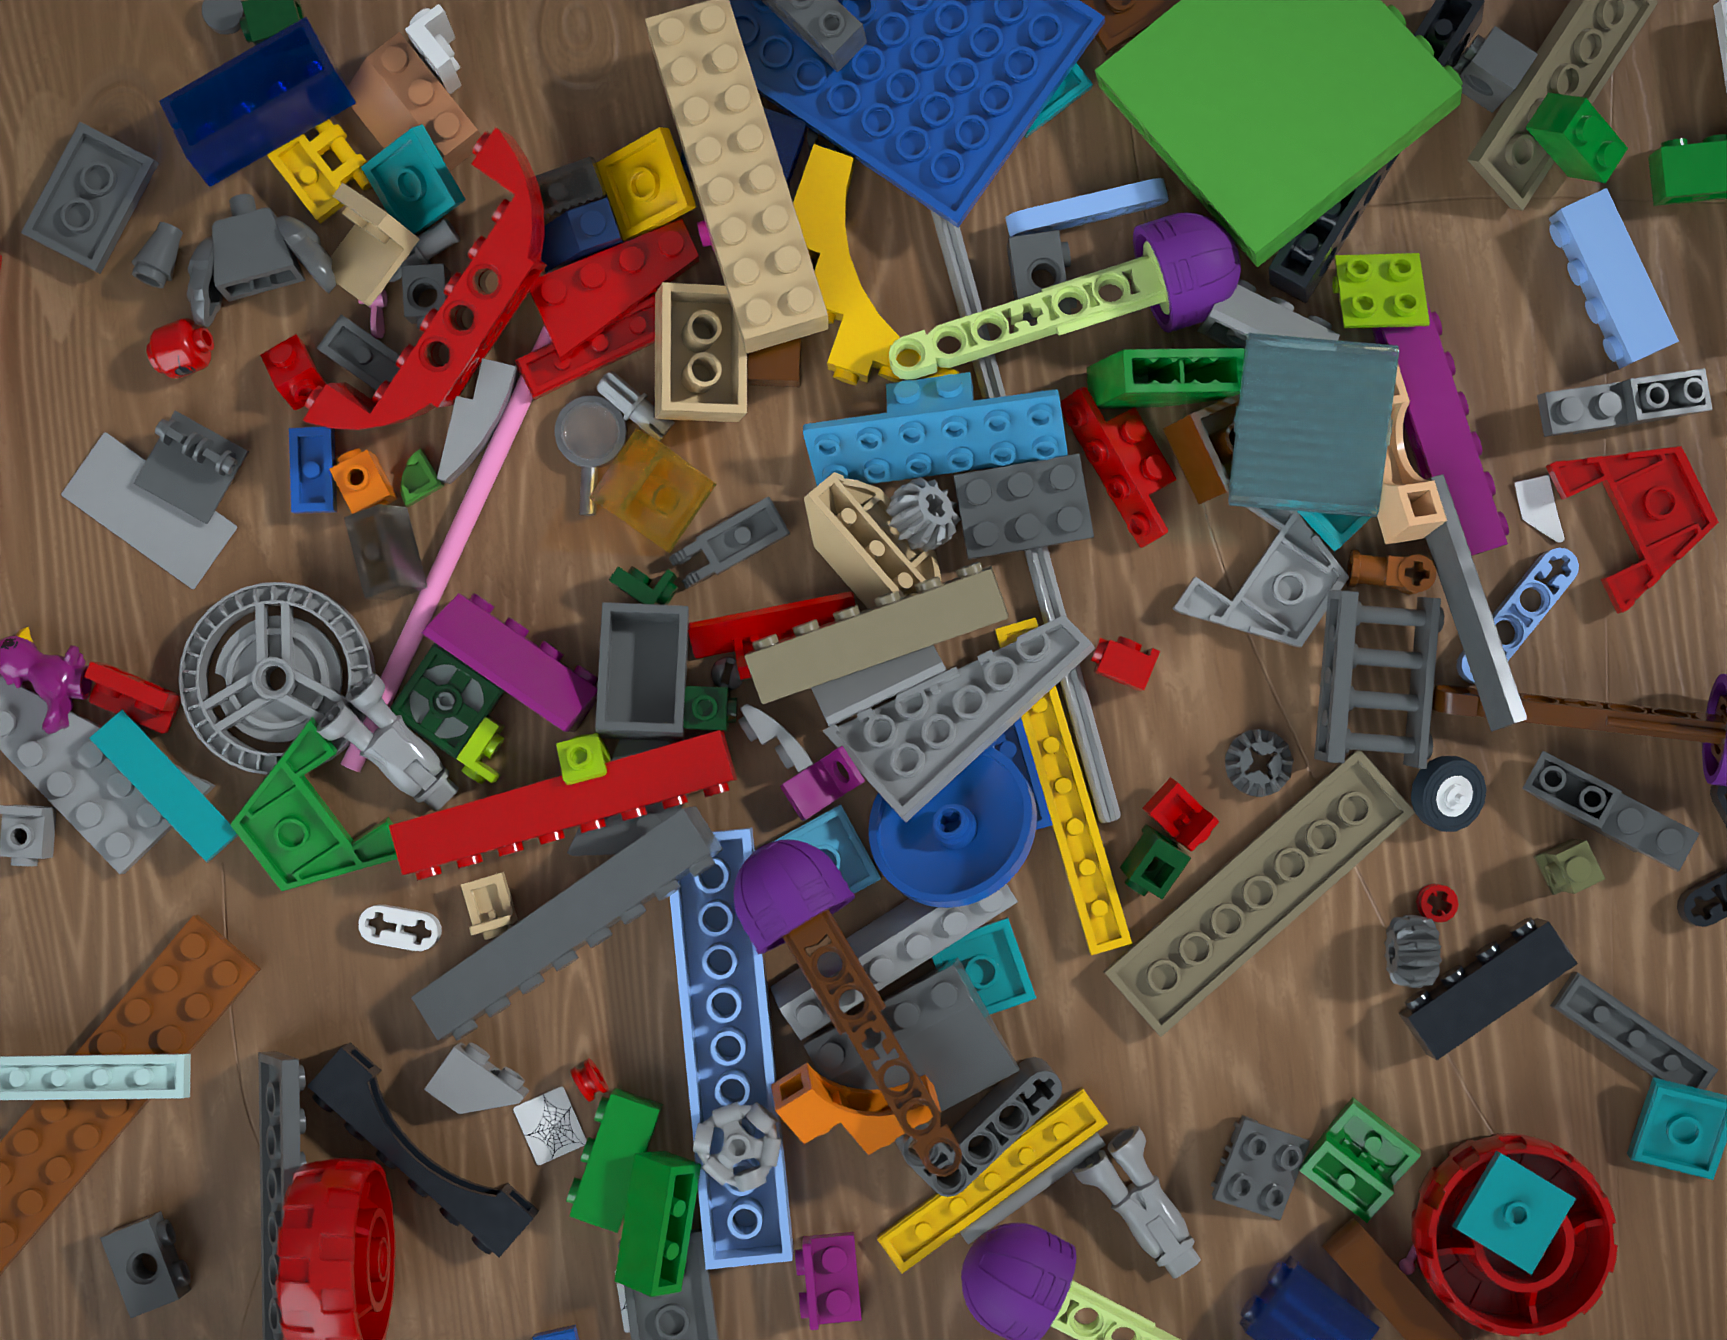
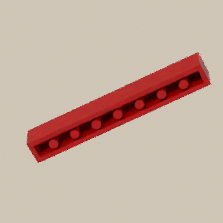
(553, 806)

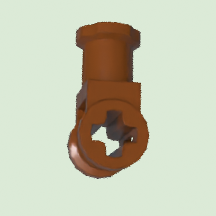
(1390, 572)

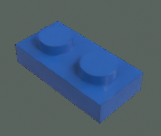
(310, 478)

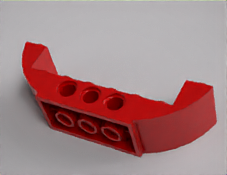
(510, 252)

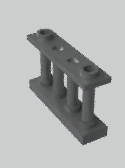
(1343, 655)

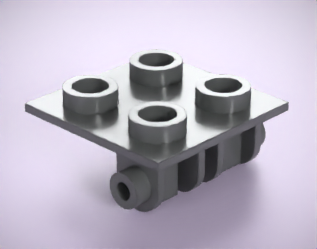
(190, 466)
(1259, 1168)

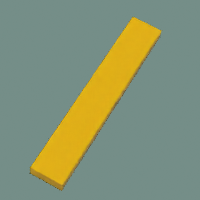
(1028, 1156)

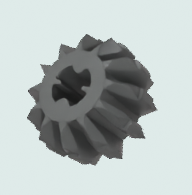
(1412, 951)

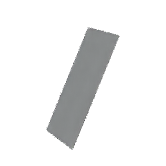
(154, 527)

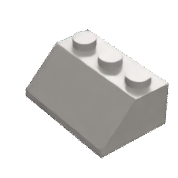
(1251, 313)
(870, 686)

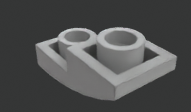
(765, 728)

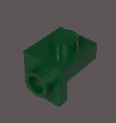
(709, 708)

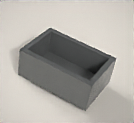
(642, 672)

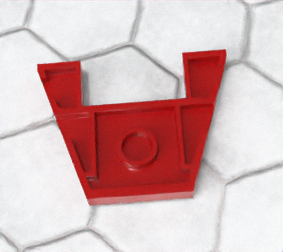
(1656, 503)

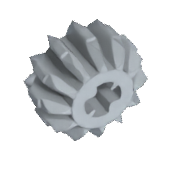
(923, 514)

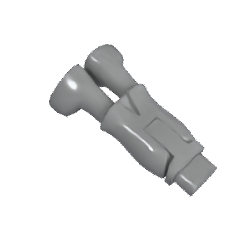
(392, 746)
(1143, 1203)

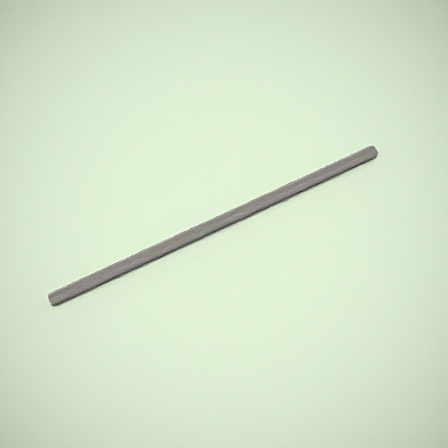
(1038, 558)

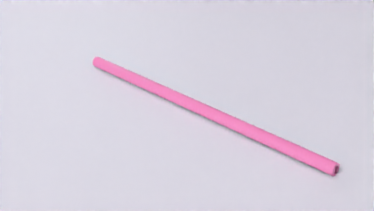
(451, 549)

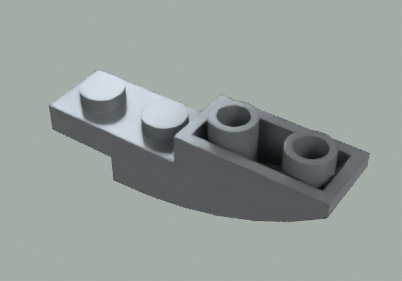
(1624, 403)
(1610, 812)

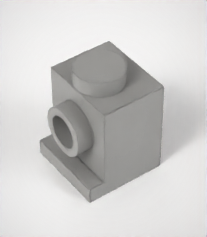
(40, 828)

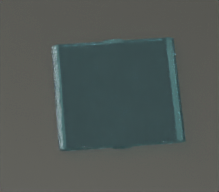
(1313, 425)

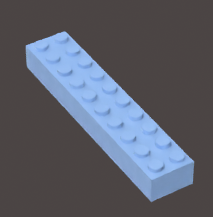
(729, 1055)

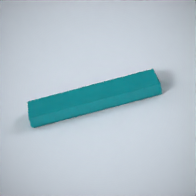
(164, 786)

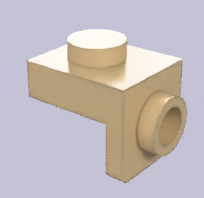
(489, 905)

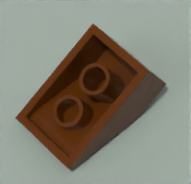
(1206, 447)

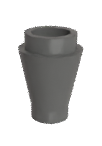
(158, 256)

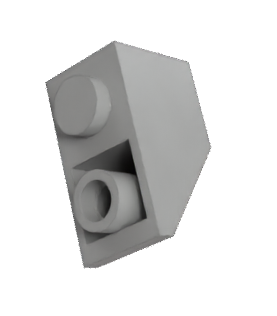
(473, 1084)

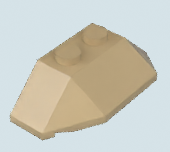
(854, 537)

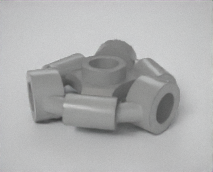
(739, 1145)

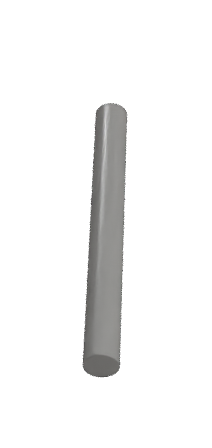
(1032, 1188)

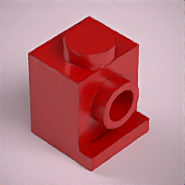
(1124, 662)

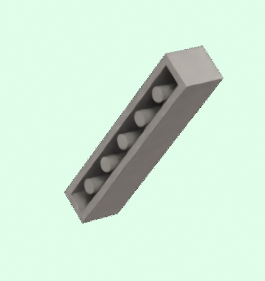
(886, 952)

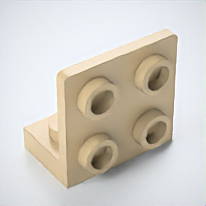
(370, 249)

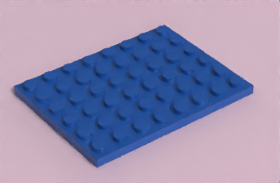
(932, 91)

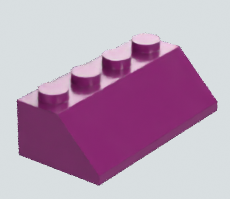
(514, 662)

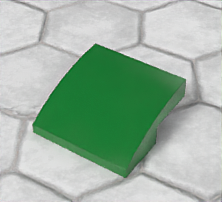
(1359, 1160)

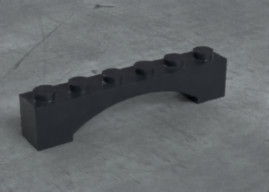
(352, 1090)

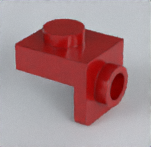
(292, 371)
(1180, 815)

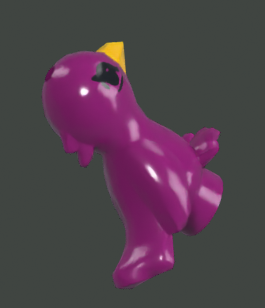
(53, 676)

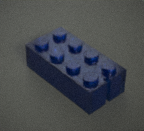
(257, 102)

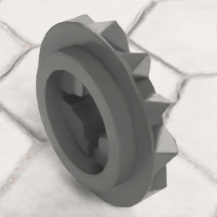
(1239, 759)

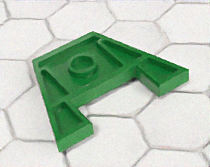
(294, 828)

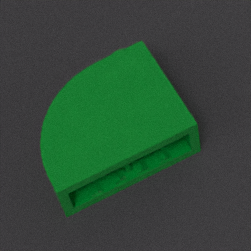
(1165, 377)

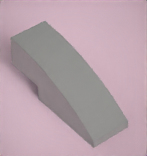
(476, 419)

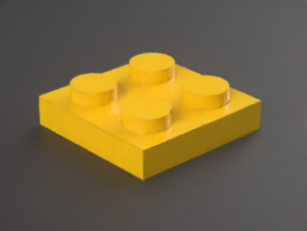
(646, 184)

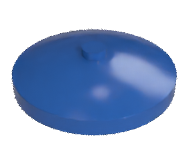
(963, 839)

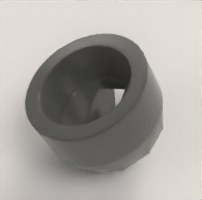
(718, 671)

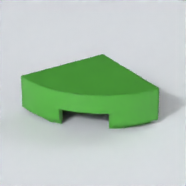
(418, 479)

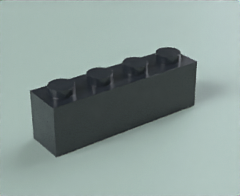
(1487, 987)

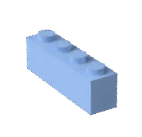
(1612, 279)

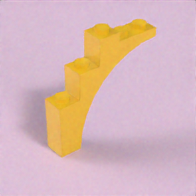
(863, 334)

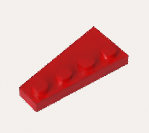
(600, 288)

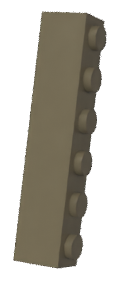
(876, 634)

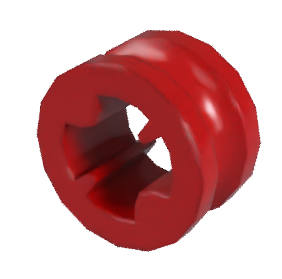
(1448, 896)
(589, 1080)

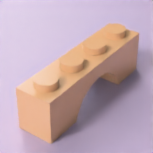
(1408, 503)

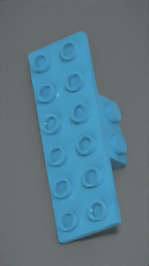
(937, 431)

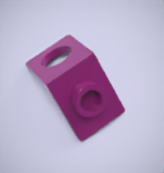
(821, 784)

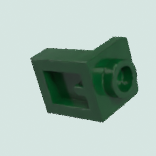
(637, 586)

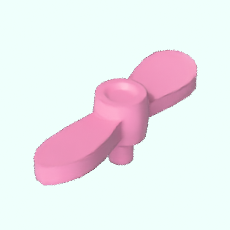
(377, 320)

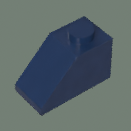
(579, 234)

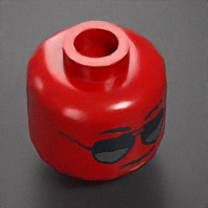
(180, 348)

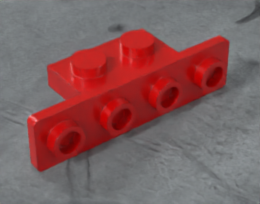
(1124, 461)
(739, 630)

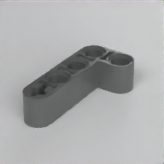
(985, 1120)

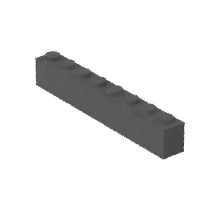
(567, 923)

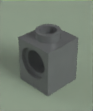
(417, 280)

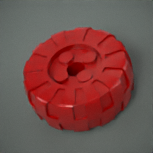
(336, 1252)
(1485, 1285)

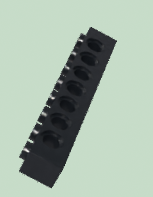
(1308, 256)

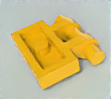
(311, 176)

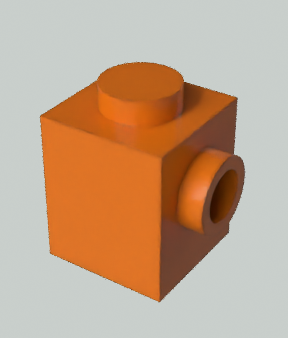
(362, 480)

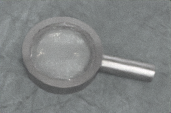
(591, 436)

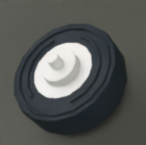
(1448, 793)

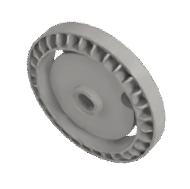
(250, 657)

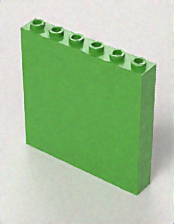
(1278, 104)

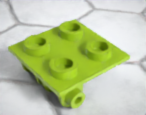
(1381, 290)

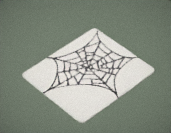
(550, 1125)

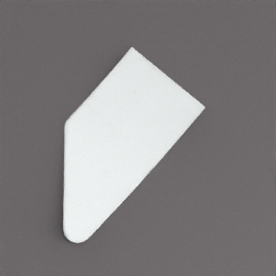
(1539, 506)

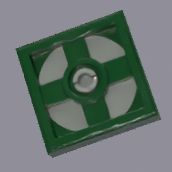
(446, 700)

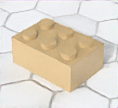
(698, 355)

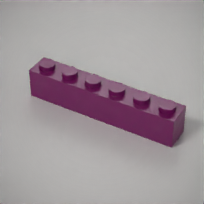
(1441, 433)

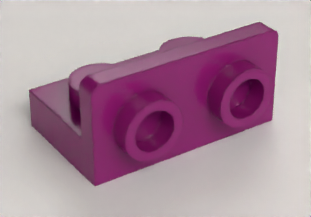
(830, 1279)

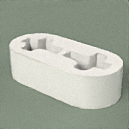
(401, 917)

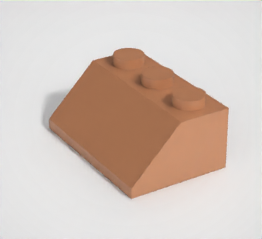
(400, 92)

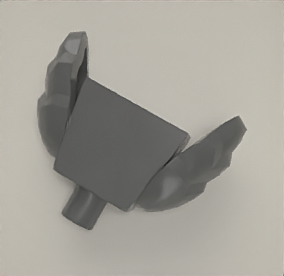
(252, 256)

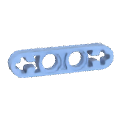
(1088, 208)
(1521, 619)

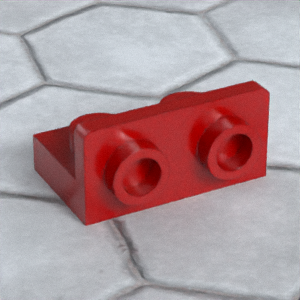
(137, 697)

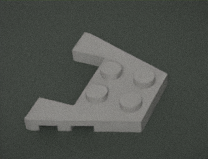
(1283, 591)

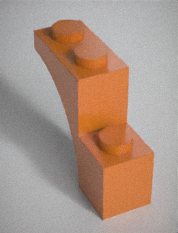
(816, 1104)

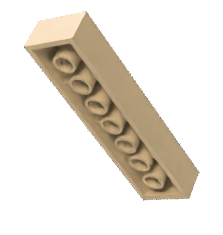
(737, 174)

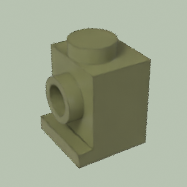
(1569, 867)

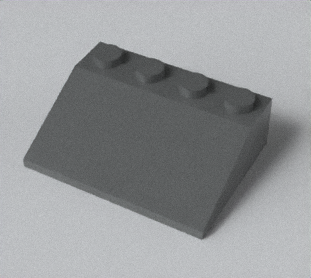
(940, 1030)

